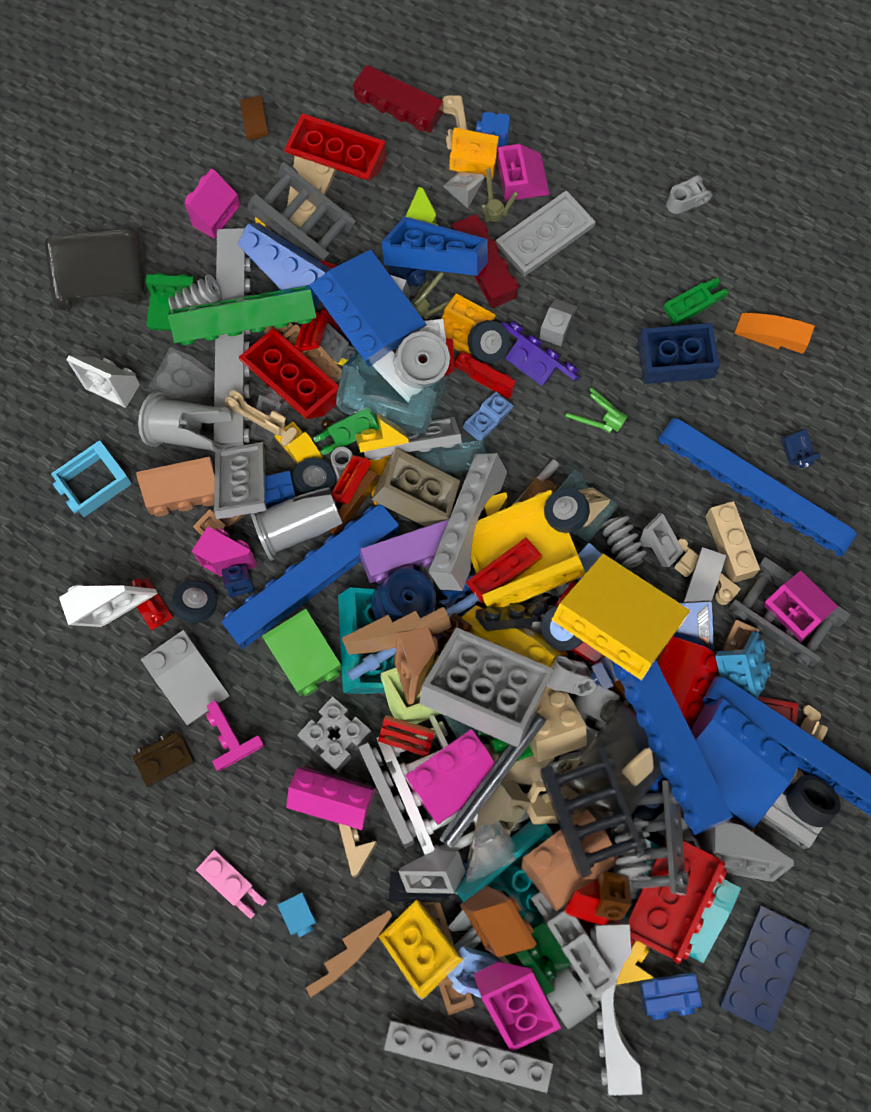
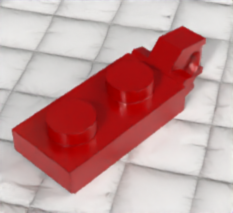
(485, 375)

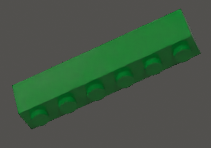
(242, 314)

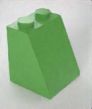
(303, 653)

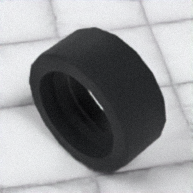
(805, 809)

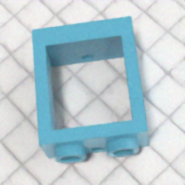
(80, 463)

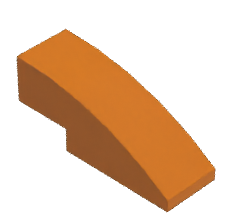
(775, 331)

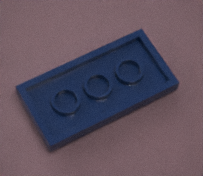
(765, 968)

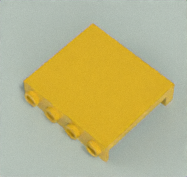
(508, 527)
(620, 615)

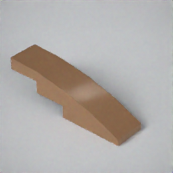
(317, 356)
(384, 634)
(357, 945)
(453, 999)

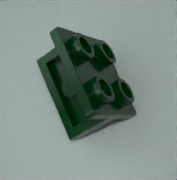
(543, 959)

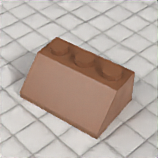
(178, 486)
(553, 869)

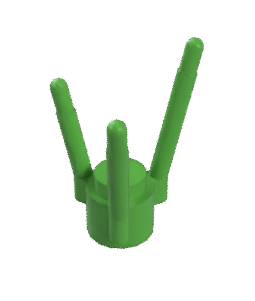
(614, 418)

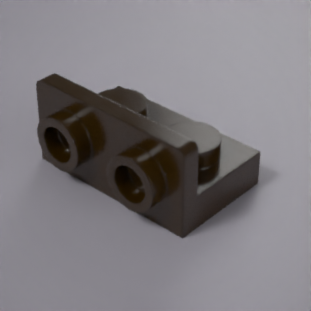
(162, 758)

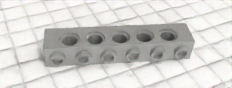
(469, 1055)

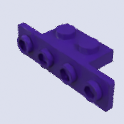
(534, 359)

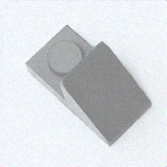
(662, 540)

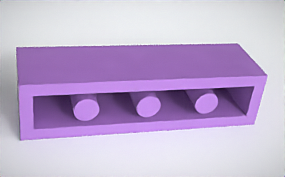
(401, 552)

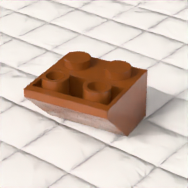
(498, 922)

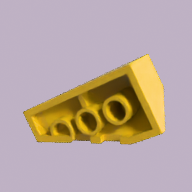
(519, 640)

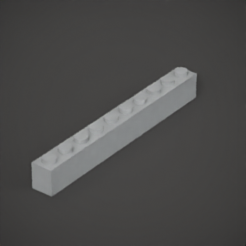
(229, 370)

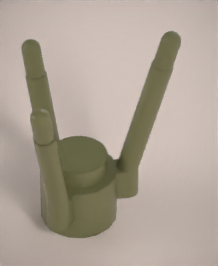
(494, 208)
(422, 305)

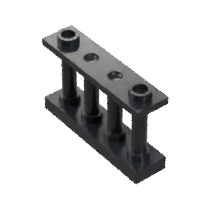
(573, 833)

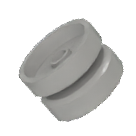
(416, 346)

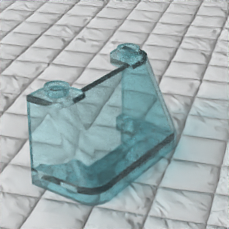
(364, 387)

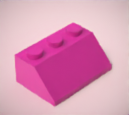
(450, 776)
(330, 797)
(516, 1003)

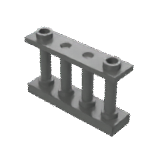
(281, 224)
(773, 573)
(678, 877)

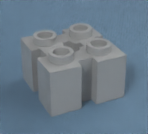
(335, 718)

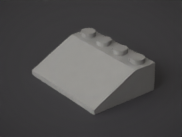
(486, 686)

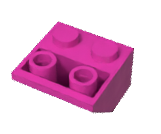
(521, 172)
(211, 204)
(219, 552)
(800, 605)

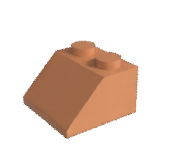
(414, 660)

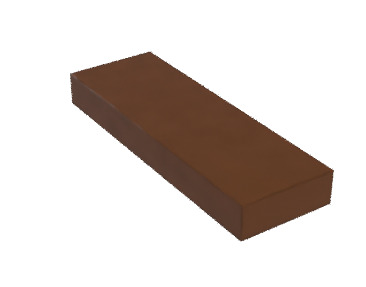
(364, 489)

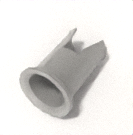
(178, 422)
(296, 520)

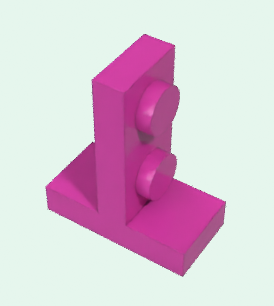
(229, 740)

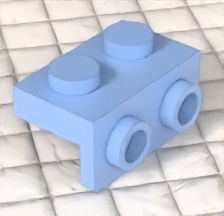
(463, 974)

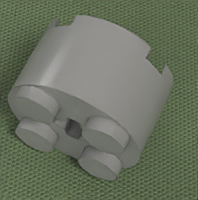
(590, 705)
(571, 998)

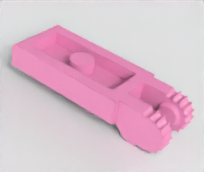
(229, 882)

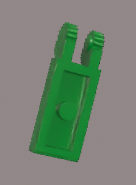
(694, 301)
(345, 430)

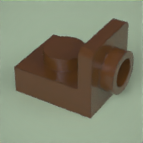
(614, 896)

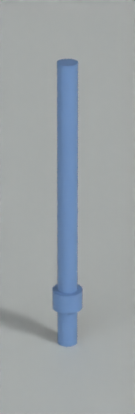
(372, 661)

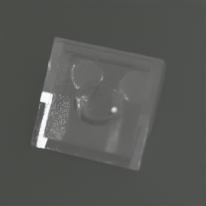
(182, 378)

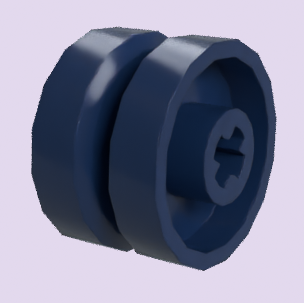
(403, 594)

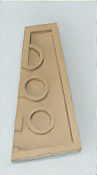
(318, 176)

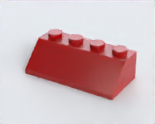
(337, 147)
(291, 375)
(689, 674)

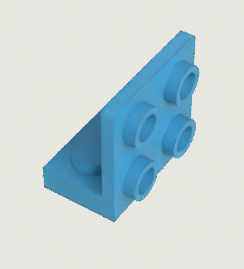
(747, 666)

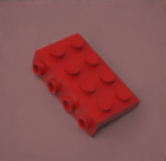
(669, 919)

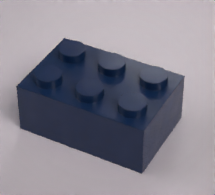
(678, 353)

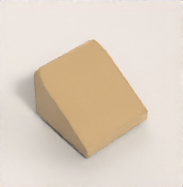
(639, 767)

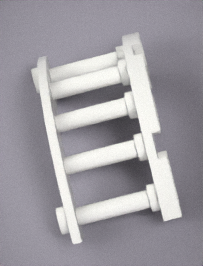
(410, 800)

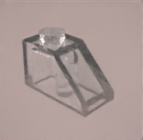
(268, 402)
(490, 851)

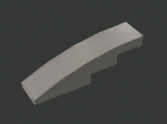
(705, 577)
(577, 946)

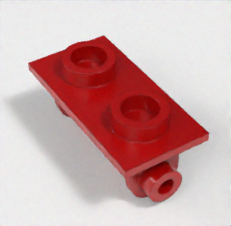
(153, 609)

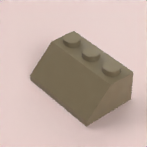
(416, 489)

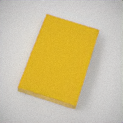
(420, 948)

